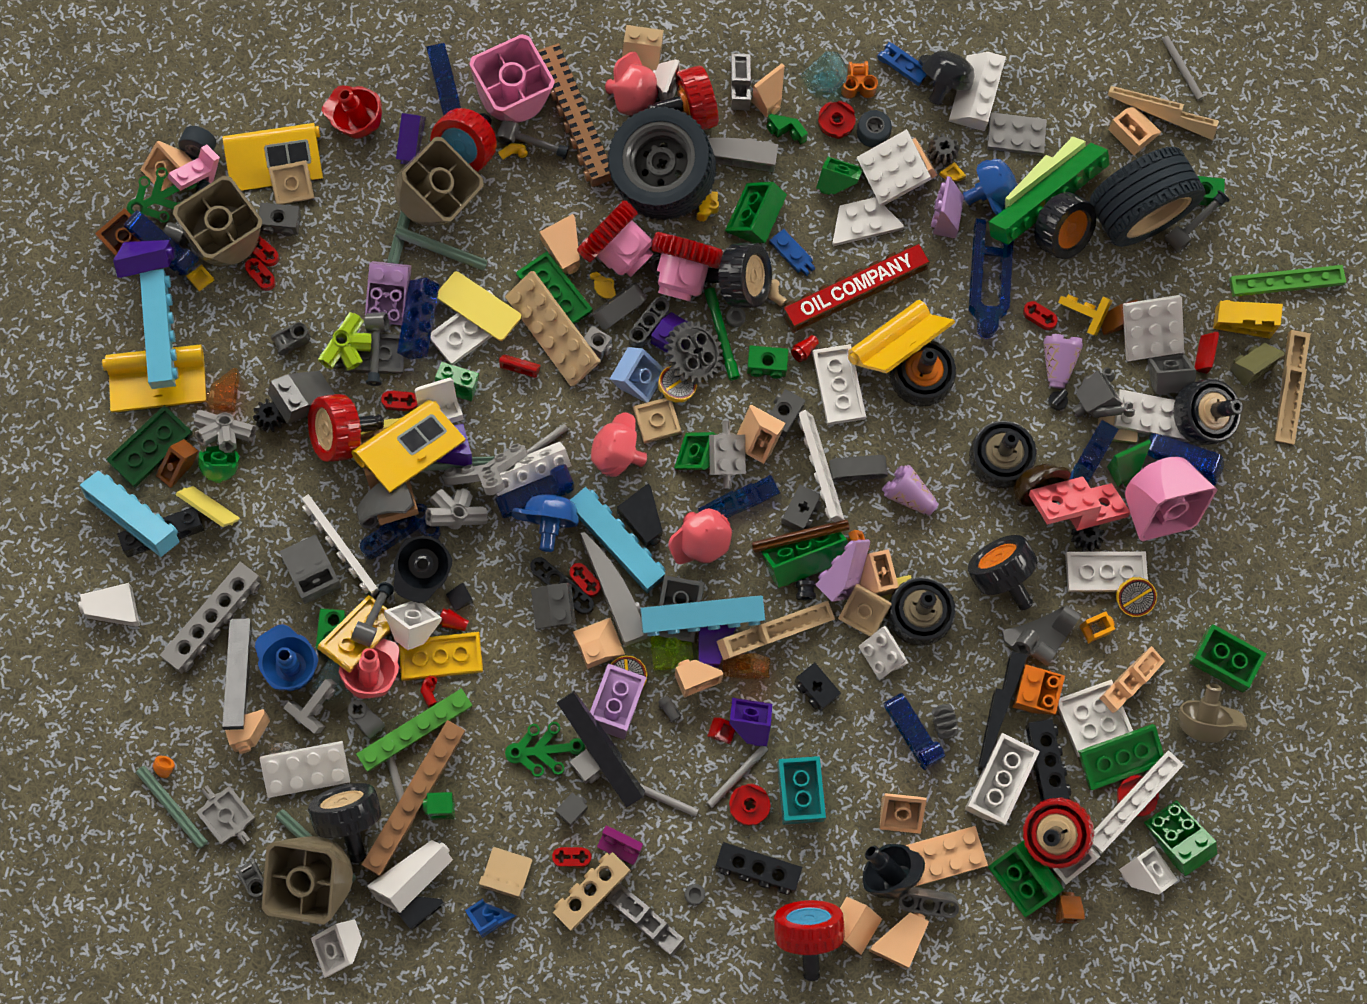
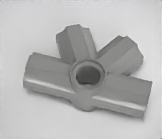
(222, 428)
(454, 511)

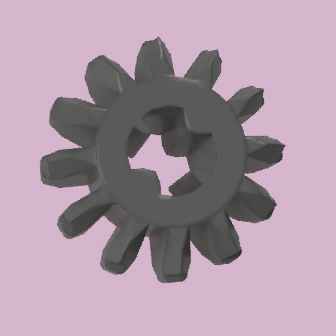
(947, 155)
(945, 721)

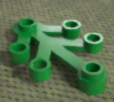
(157, 197)
(540, 750)

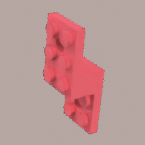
(1079, 503)

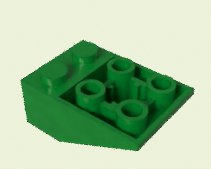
(1182, 838)

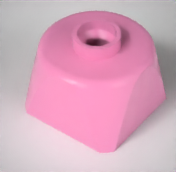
(512, 79)
(1167, 498)

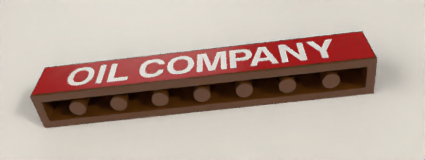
(855, 288)

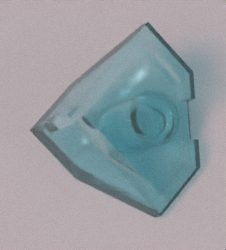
(826, 73)

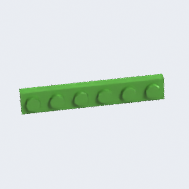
(1287, 280)
(414, 730)

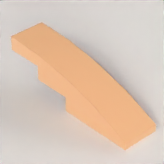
(1132, 679)

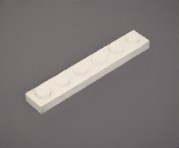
(820, 463)
(343, 551)
(1135, 800)

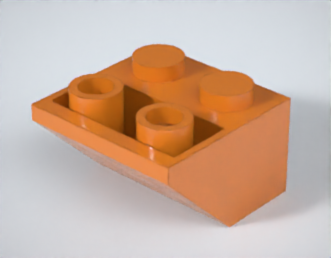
(1038, 691)

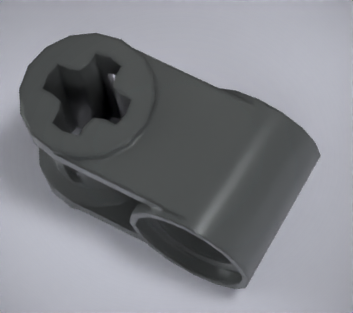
(290, 339)
(368, 721)
(250, 876)

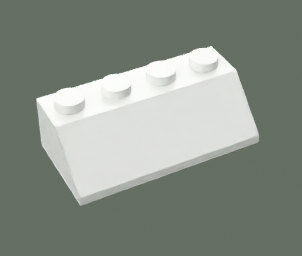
(974, 106)
(1002, 780)

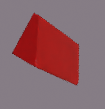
(1206, 352)
(519, 365)

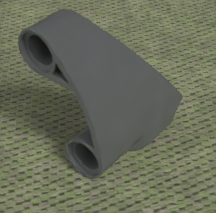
(1042, 636)

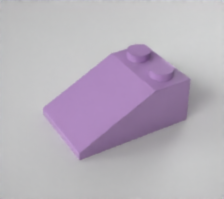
(617, 700)

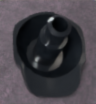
(949, 72)
(421, 568)
(892, 870)

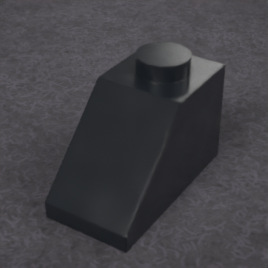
(419, 910)

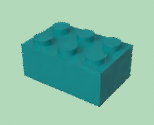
(801, 790)

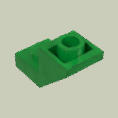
(780, 125)

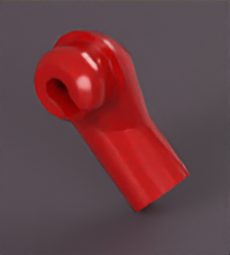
(427, 690)

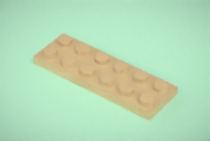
(552, 328)

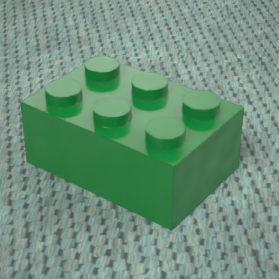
(1227, 658)

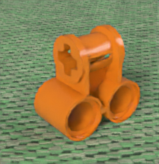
(858, 78)

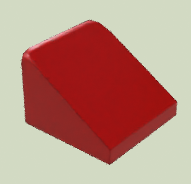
(721, 730)

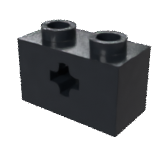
(813, 677)

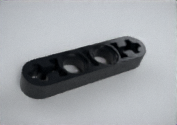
(563, 579)

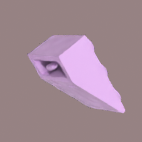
(947, 210)
(388, 289)
(845, 571)

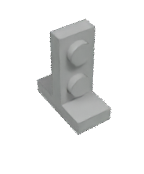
(313, 707)

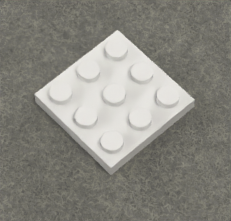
(894, 168)
(1153, 328)
(1089, 719)

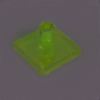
(669, 652)

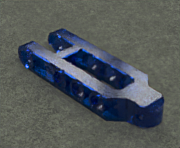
(988, 316)

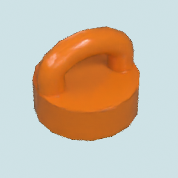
(163, 766)

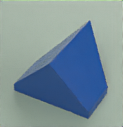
(487, 917)

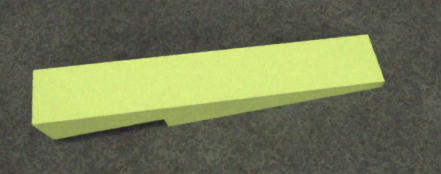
(1045, 168)

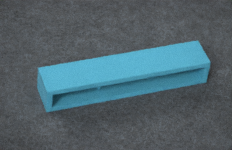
(157, 329)
(130, 513)
(617, 540)
(702, 614)

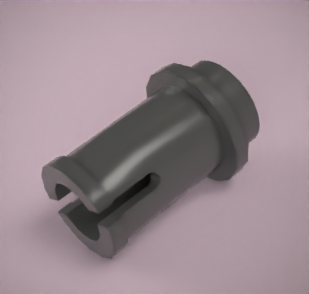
(669, 708)

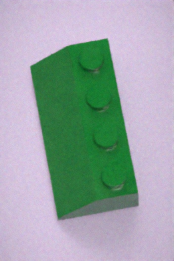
(803, 558)

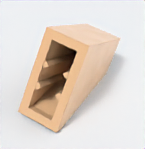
(562, 244)
(902, 940)

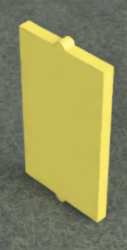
(207, 506)

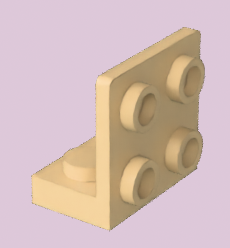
(506, 873)

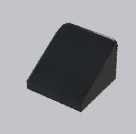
(459, 597)

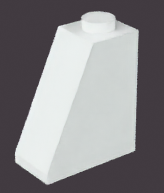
(111, 605)

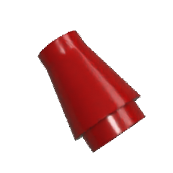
(804, 348)
(453, 620)

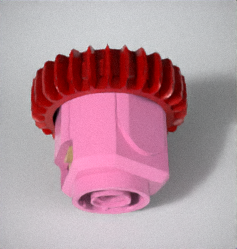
(618, 242)
(683, 265)

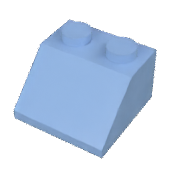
(637, 374)

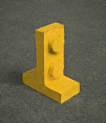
(1089, 310)

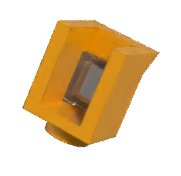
(1097, 627)

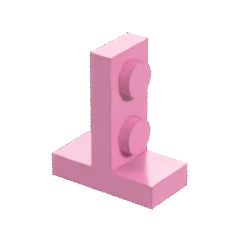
(196, 170)

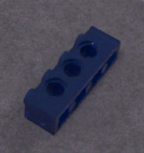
(418, 318)

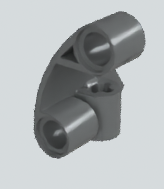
(380, 501)

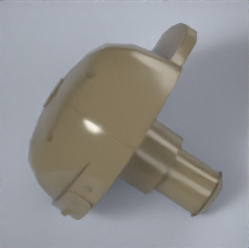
(1209, 720)

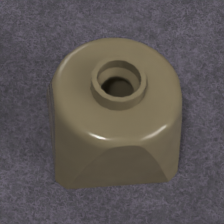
(436, 184)
(219, 223)
(305, 879)

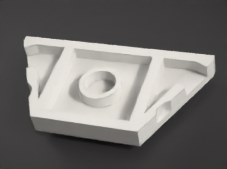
(863, 220)

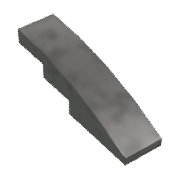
(645, 919)

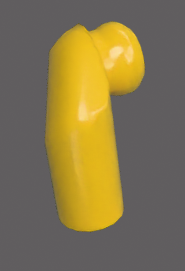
(513, 148)

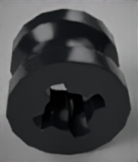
(805, 590)

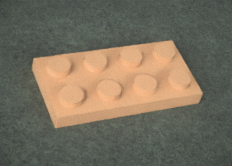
(950, 854)

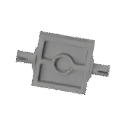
(727, 454)
(225, 815)

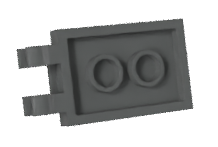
(389, 360)

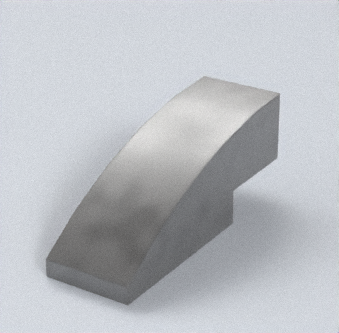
(740, 82)

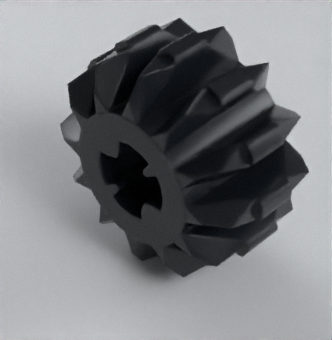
(272, 421)
(1094, 540)

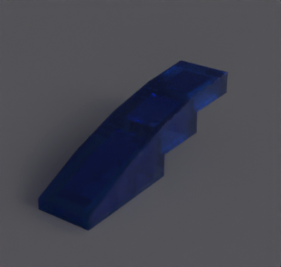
(443, 77)
(1094, 451)
(744, 498)

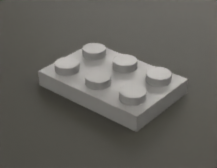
(1016, 134)

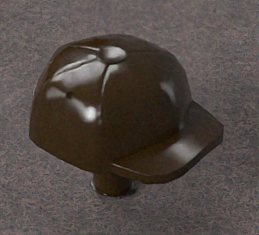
(1038, 477)

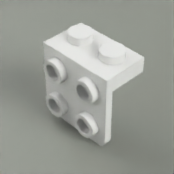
(444, 394)

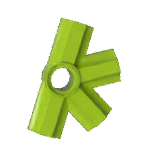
(348, 350)

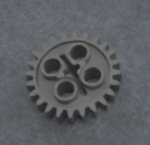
(693, 352)

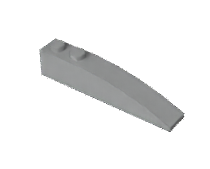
(743, 153)
(617, 595)

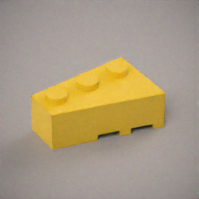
(1248, 318)

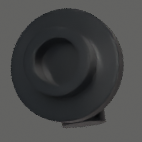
(1058, 400)

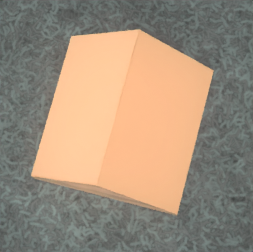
(902, 813)
(859, 924)

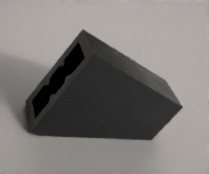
(642, 516)

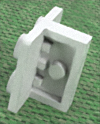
(883, 653)

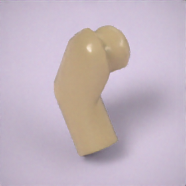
(774, 293)

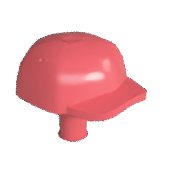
(632, 85)
(615, 446)
(701, 537)
(374, 672)

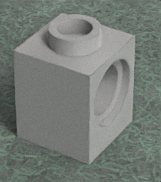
(596, 335)
(586, 767)

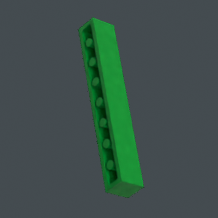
(1066, 178)

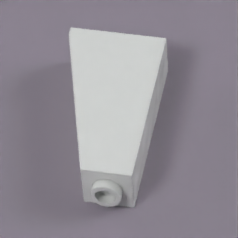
(410, 876)

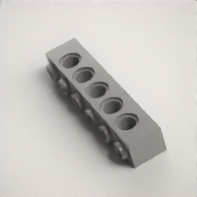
(199, 622)

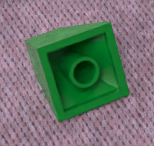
(837, 176)
(694, 452)
(1128, 463)

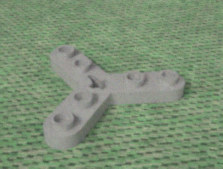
(489, 473)

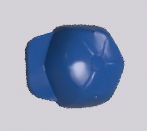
(995, 184)
(551, 514)
(285, 658)

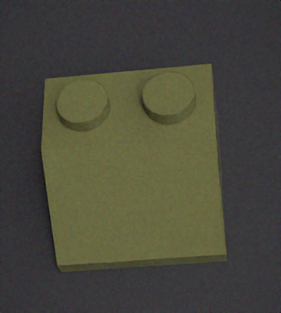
(1256, 363)

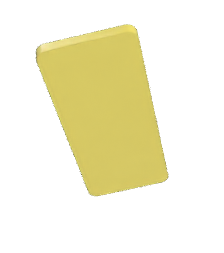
(478, 306)

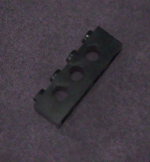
(186, 522)
(1048, 730)
(790, 871)

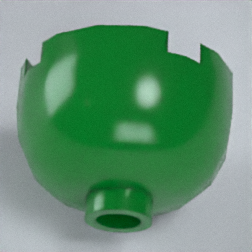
(218, 465)

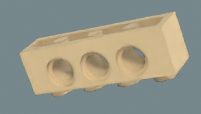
(589, 903)

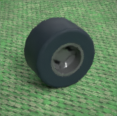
(870, 122)
(195, 138)

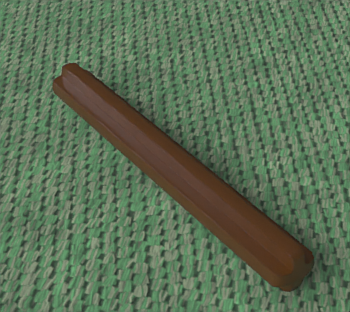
(801, 535)

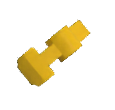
(708, 206)
(603, 286)

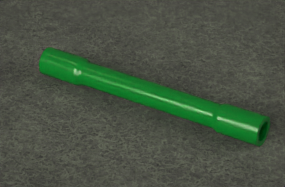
(730, 363)

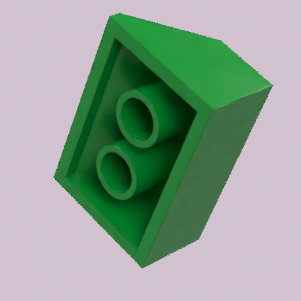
(756, 211)
(1025, 879)

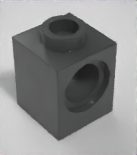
(572, 808)

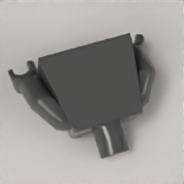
(1099, 397)

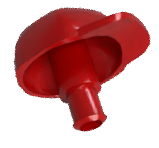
(353, 111)

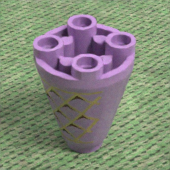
(1061, 358)
(910, 491)

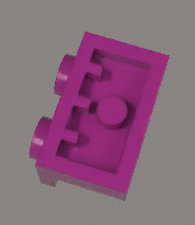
(620, 844)

